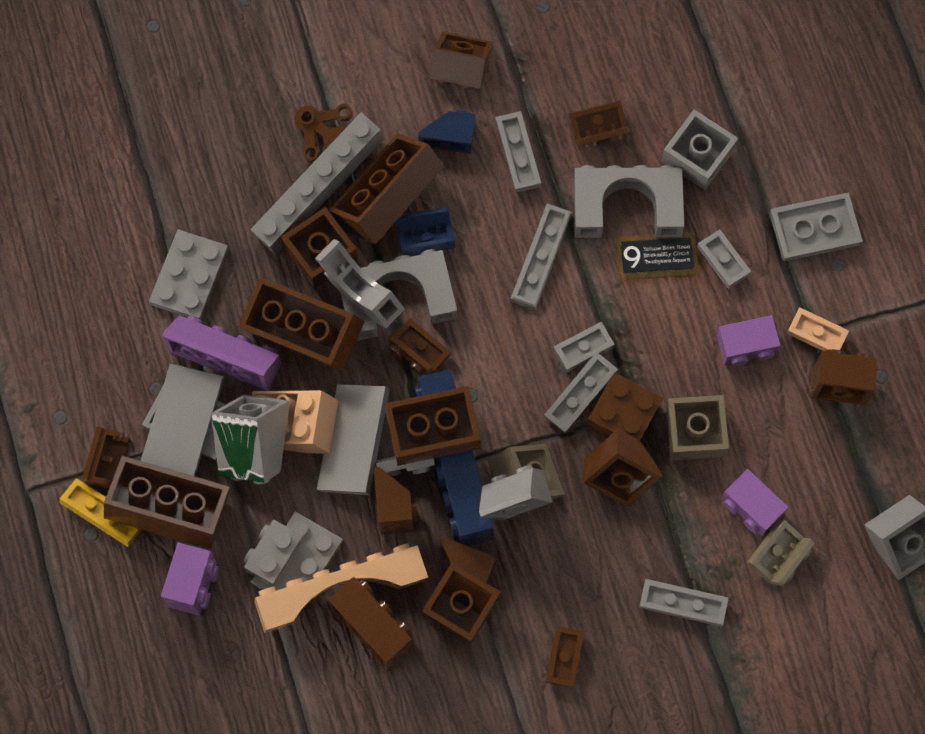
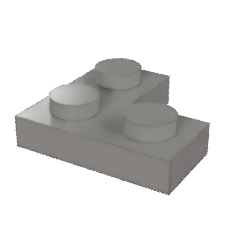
(390, 466)

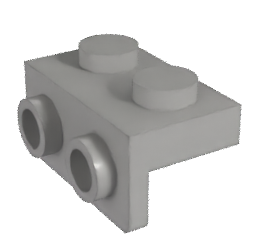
(273, 552)

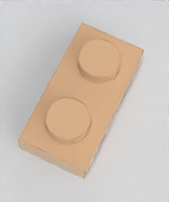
(817, 331)

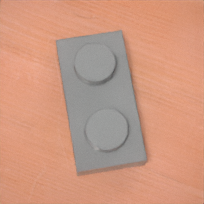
(724, 259)
(583, 346)

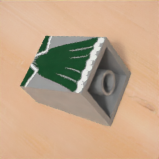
(250, 438)

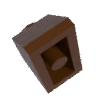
(469, 559)

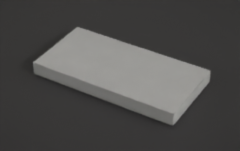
(182, 419)
(354, 440)

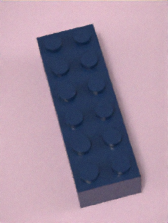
(459, 477)

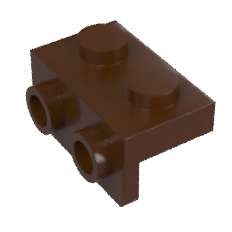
(598, 124)
(418, 348)

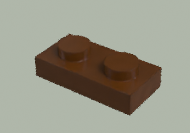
(564, 657)

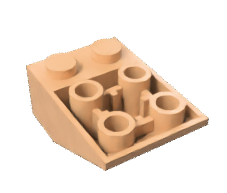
(309, 419)

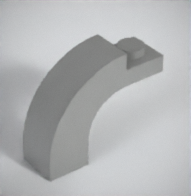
(357, 286)

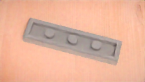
(541, 256)

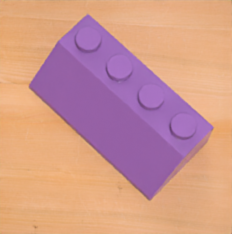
(222, 351)

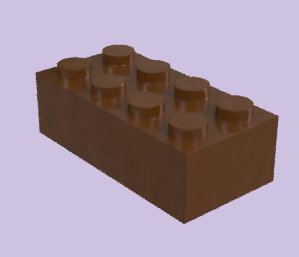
(386, 188)
(301, 324)
(166, 502)

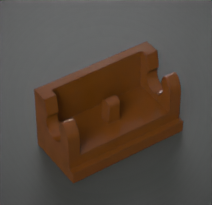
(104, 457)

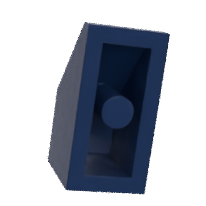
(451, 132)

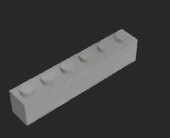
(318, 181)

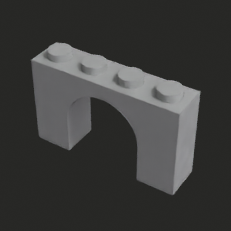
(660, 185)
(426, 272)

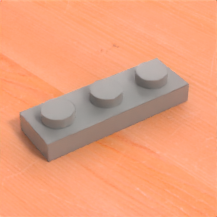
(518, 152)
(580, 392)
(683, 602)

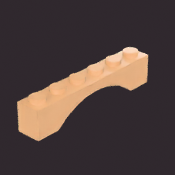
(395, 570)

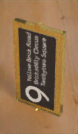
(656, 256)

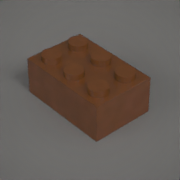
(433, 425)
(372, 622)

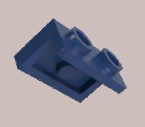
(425, 231)

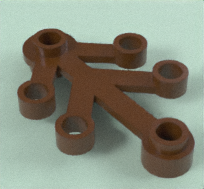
(327, 133)

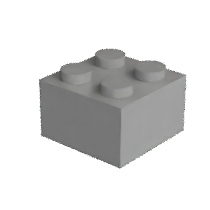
(699, 149)

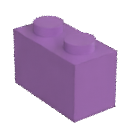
(748, 341)
(754, 503)

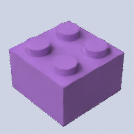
(190, 579)

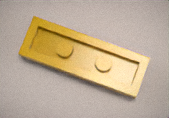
(90, 506)

